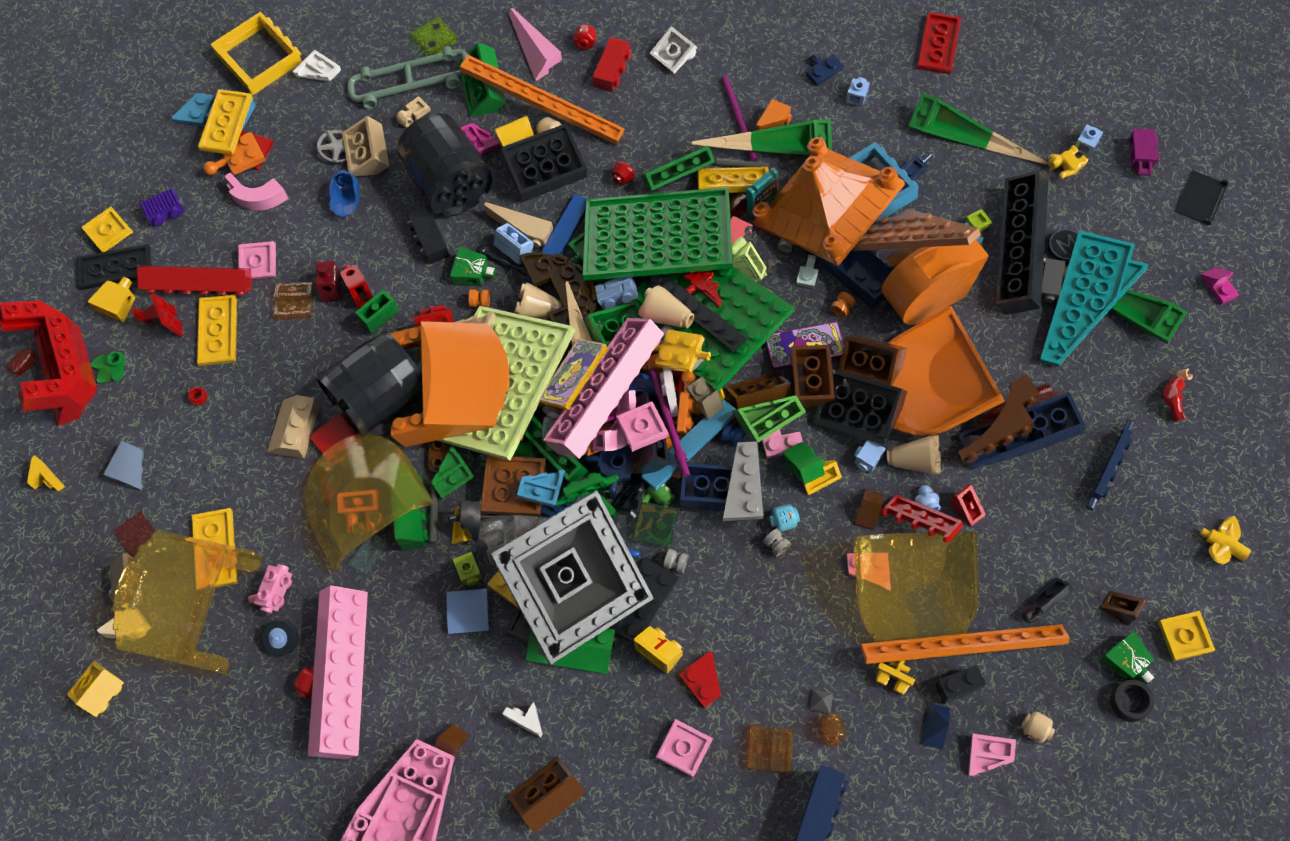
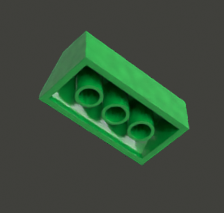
(479, 96)
(410, 528)
(589, 657)

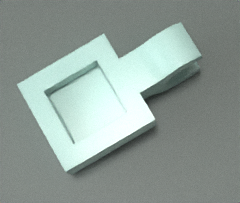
(807, 275)

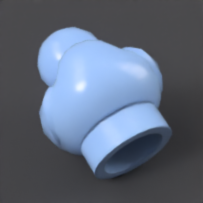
(928, 497)

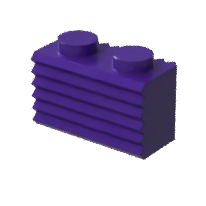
(162, 207)

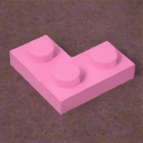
(777, 443)

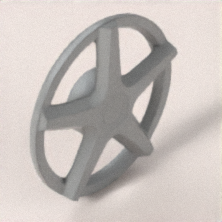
(336, 146)

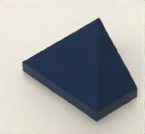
(936, 726)

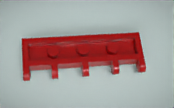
(923, 517)

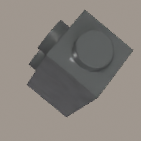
(1052, 280)

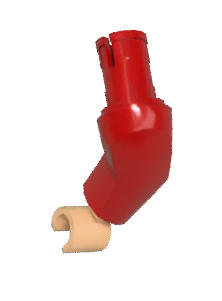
(1173, 396)

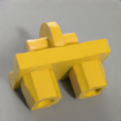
(886, 672)

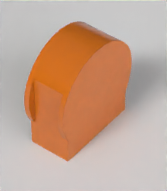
(933, 280)

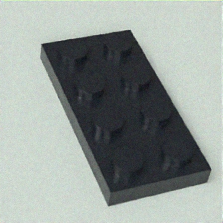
(660, 585)

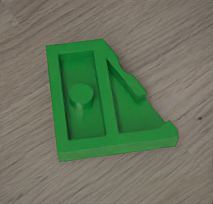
(451, 474)

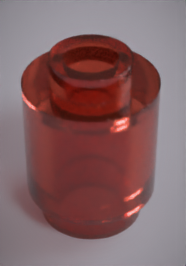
(22, 361)

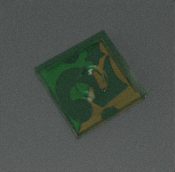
(655, 524)

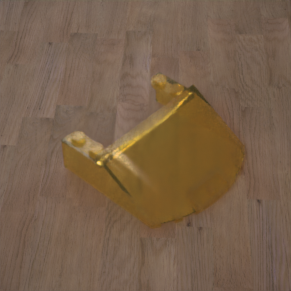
(168, 596)

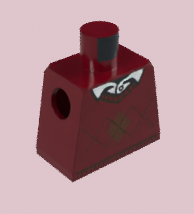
(328, 275)

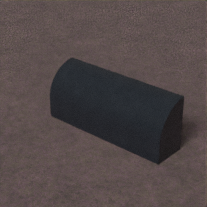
(655, 455)

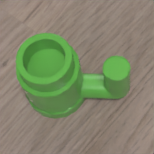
(661, 496)

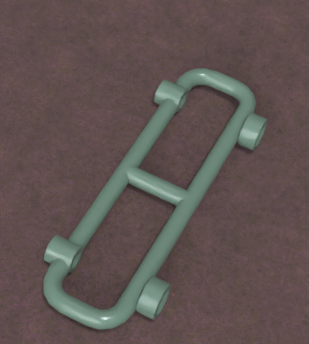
(369, 99)

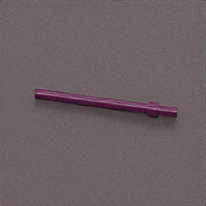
(753, 157)
(680, 455)

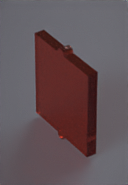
(135, 532)

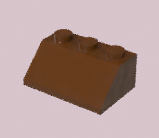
(872, 359)
(812, 374)
(758, 390)
(546, 794)

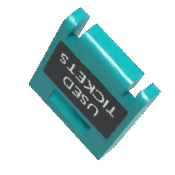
(763, 190)

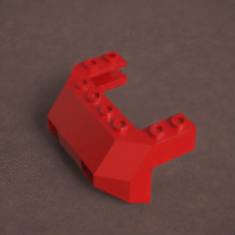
(63, 358)

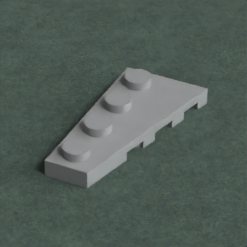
(744, 491)

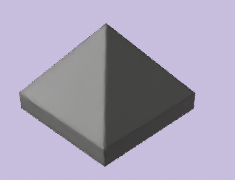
(821, 701)

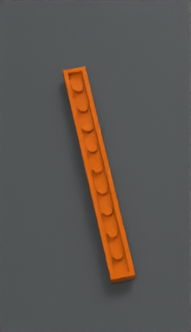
(542, 99)
(964, 644)

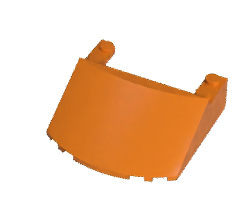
(461, 381)

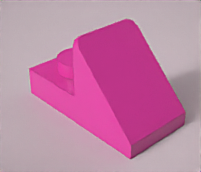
(1219, 284)

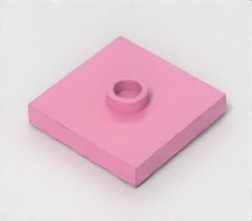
(258, 257)
(642, 426)
(684, 748)

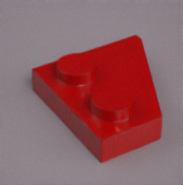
(702, 680)

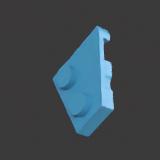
(195, 110)
(541, 488)

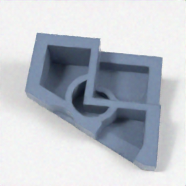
(126, 466)

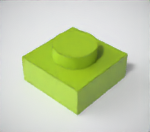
(979, 220)

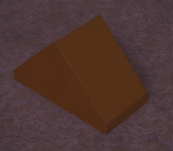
(870, 509)
(1123, 606)
(452, 740)

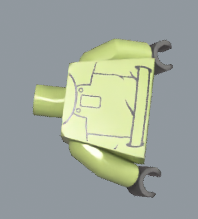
(747, 259)

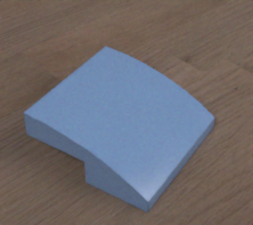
(467, 611)

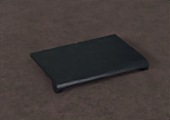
(1201, 197)

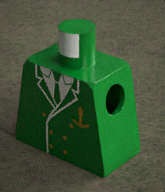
(470, 268)
(1130, 659)

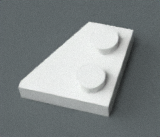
(317, 67)
(669, 390)

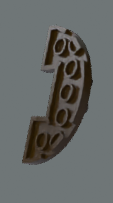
(558, 269)

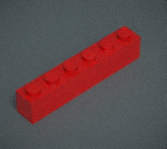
(194, 279)

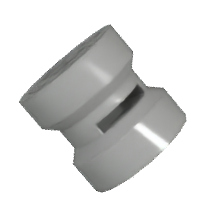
(776, 542)
(673, 557)

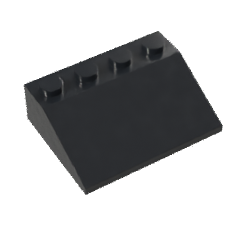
(544, 162)
(861, 407)

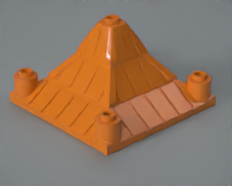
(828, 203)

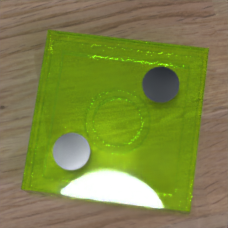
(434, 36)

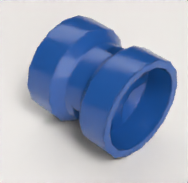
(733, 434)

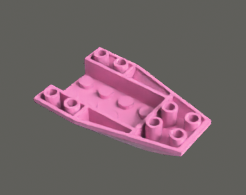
(407, 800)

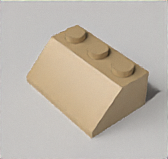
(365, 148)
(294, 426)

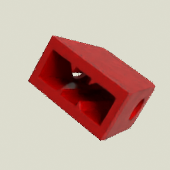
(353, 278)

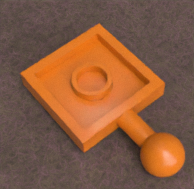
(246, 155)
(687, 406)

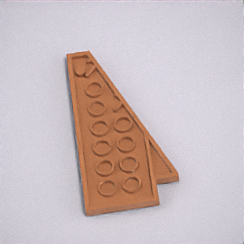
(916, 230)

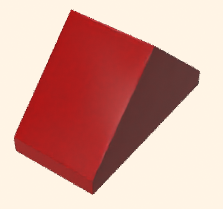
(968, 505)

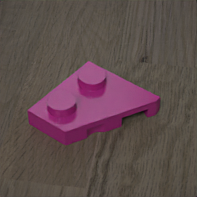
(480, 138)

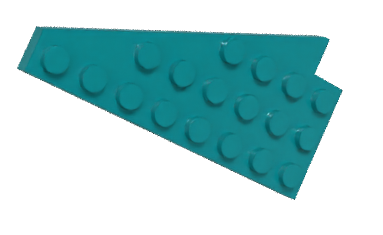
(1093, 284)

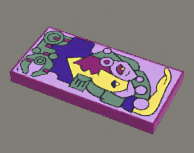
(780, 343)

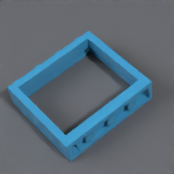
(904, 197)

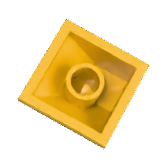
(514, 131)

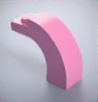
(258, 198)
(613, 437)

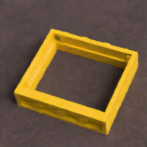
(243, 32)

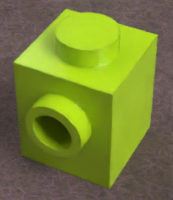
(467, 569)

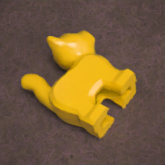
(1067, 161)

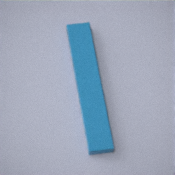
(691, 444)

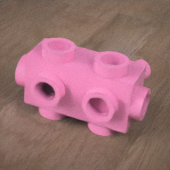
(272, 588)

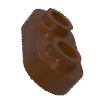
(437, 454)

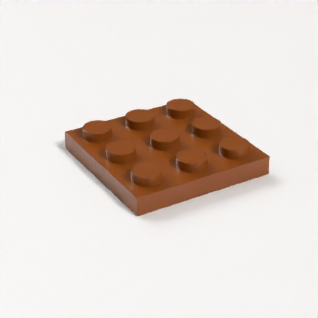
(502, 484)

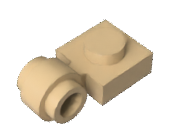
(416, 109)

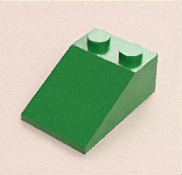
(606, 323)

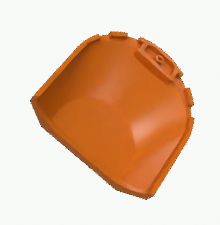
(942, 377)

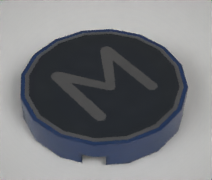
(1062, 244)

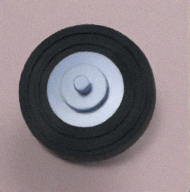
(280, 637)

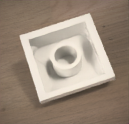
(673, 50)

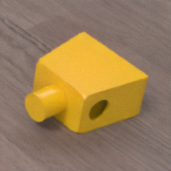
(113, 299)

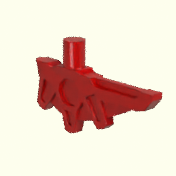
(703, 282)

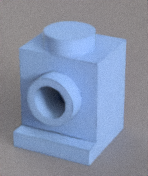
(858, 88)

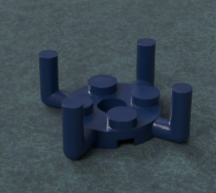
(607, 468)

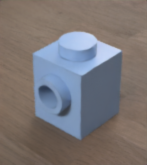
(1088, 140)
(868, 456)

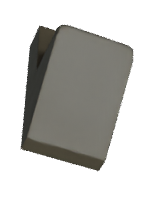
(705, 398)

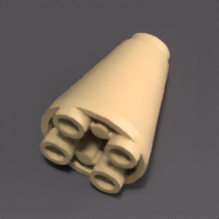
(536, 302)
(665, 308)
(917, 455)

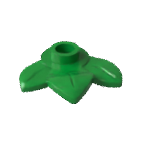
(107, 368)

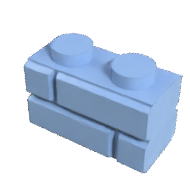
(512, 242)
(616, 292)

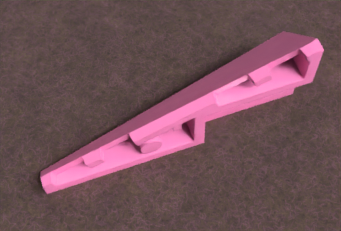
(537, 49)

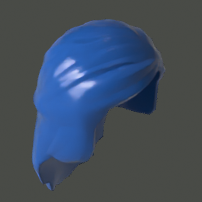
(343, 193)

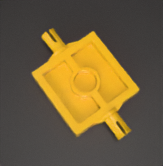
(680, 351)

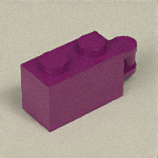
(1143, 151)

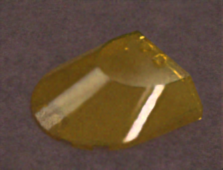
(358, 492)
(916, 584)

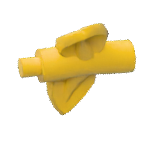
(1226, 542)

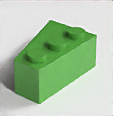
(766, 418)

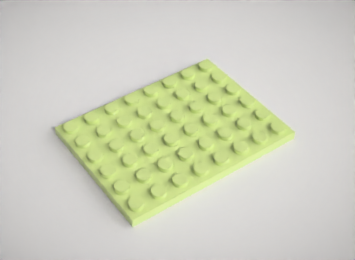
(533, 354)

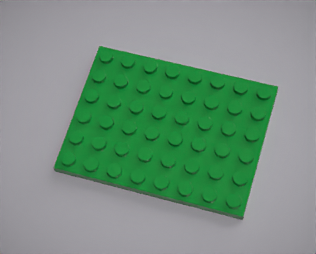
(657, 234)
(745, 307)

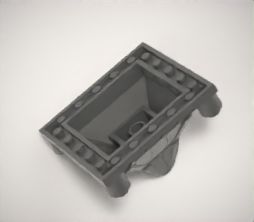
(571, 576)

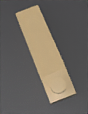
(532, 227)

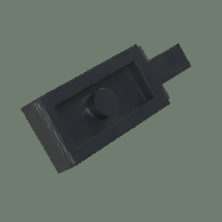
(1046, 599)

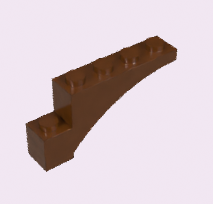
(1009, 424)

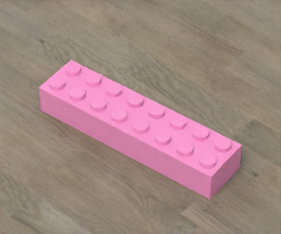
(604, 388)
(338, 673)

